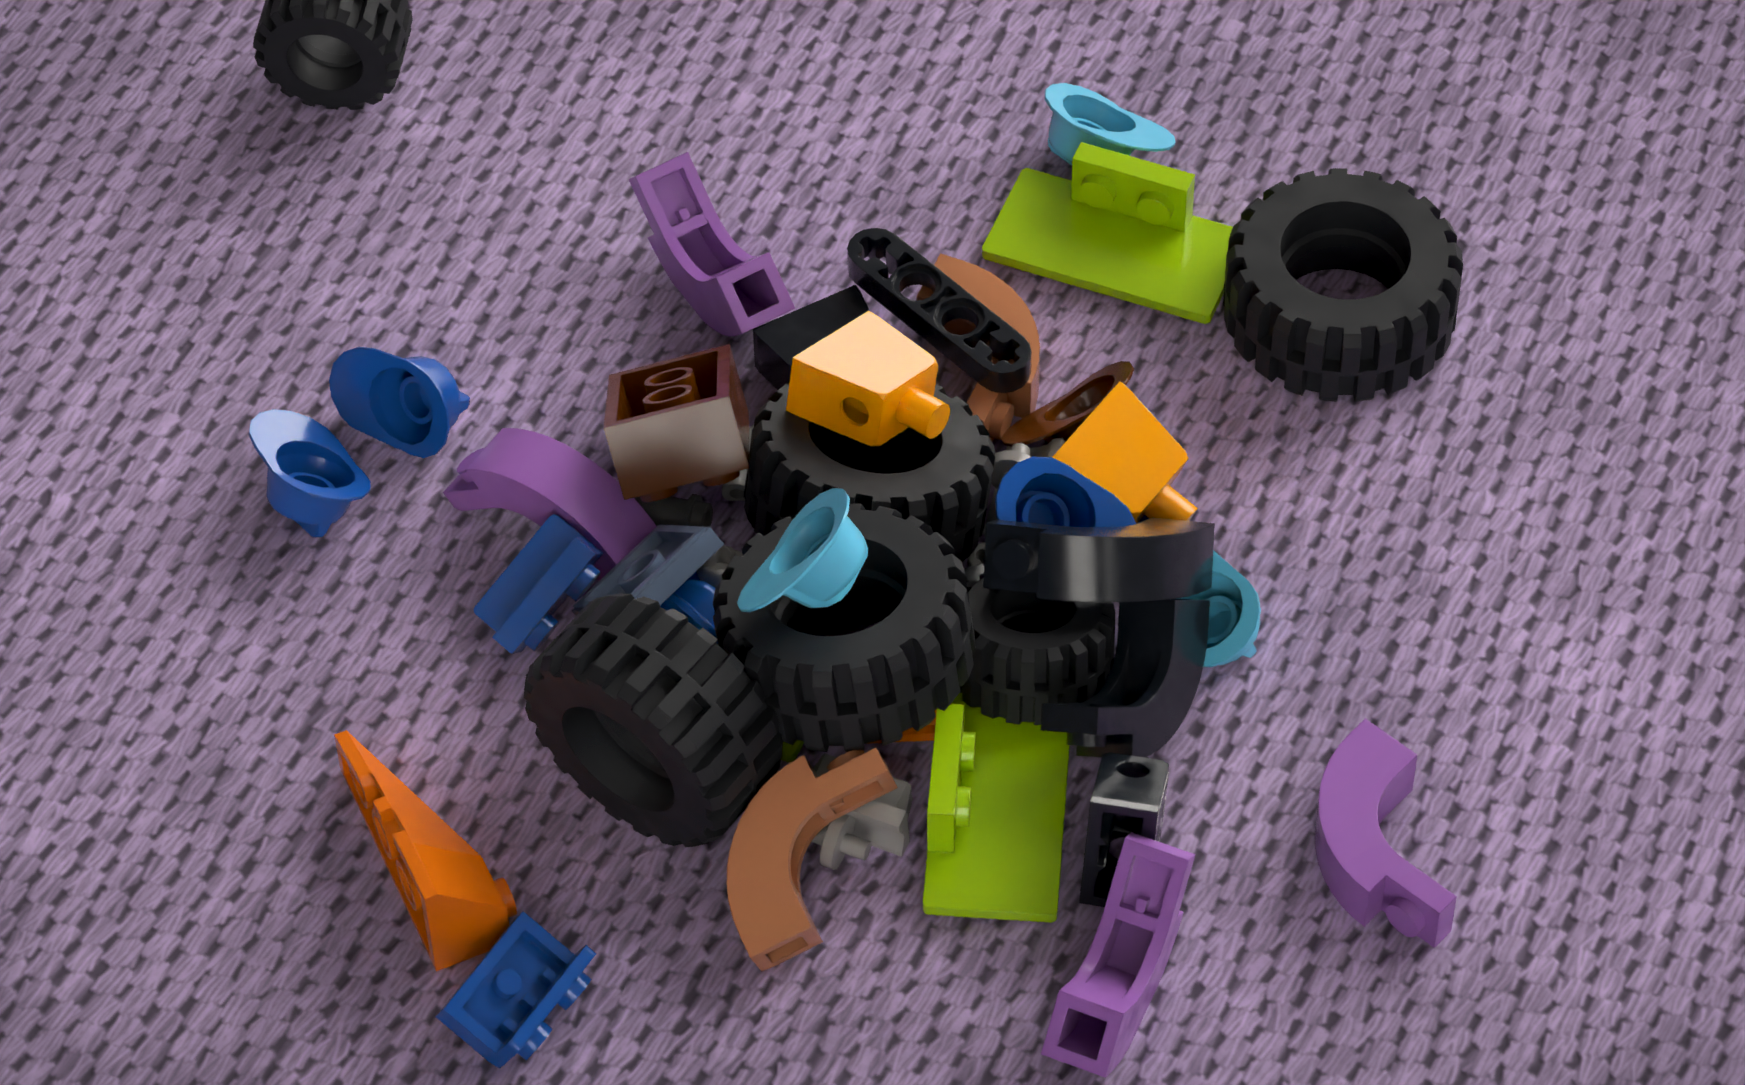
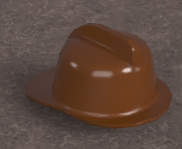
(1068, 412)

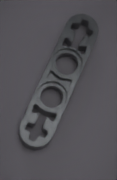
(945, 304)

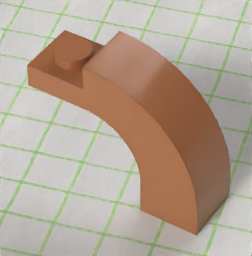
(994, 408)
(774, 839)

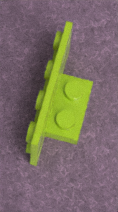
(1116, 232)
(994, 817)

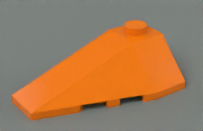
(433, 868)

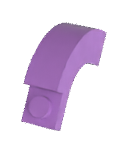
(699, 255)
(546, 478)
(1364, 874)
(1123, 967)

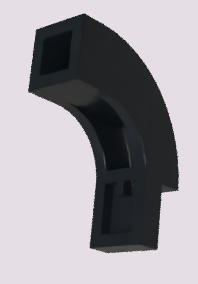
(1100, 563)
(1149, 683)

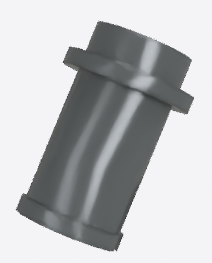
(679, 511)

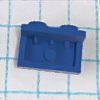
(536, 583)
(514, 990)

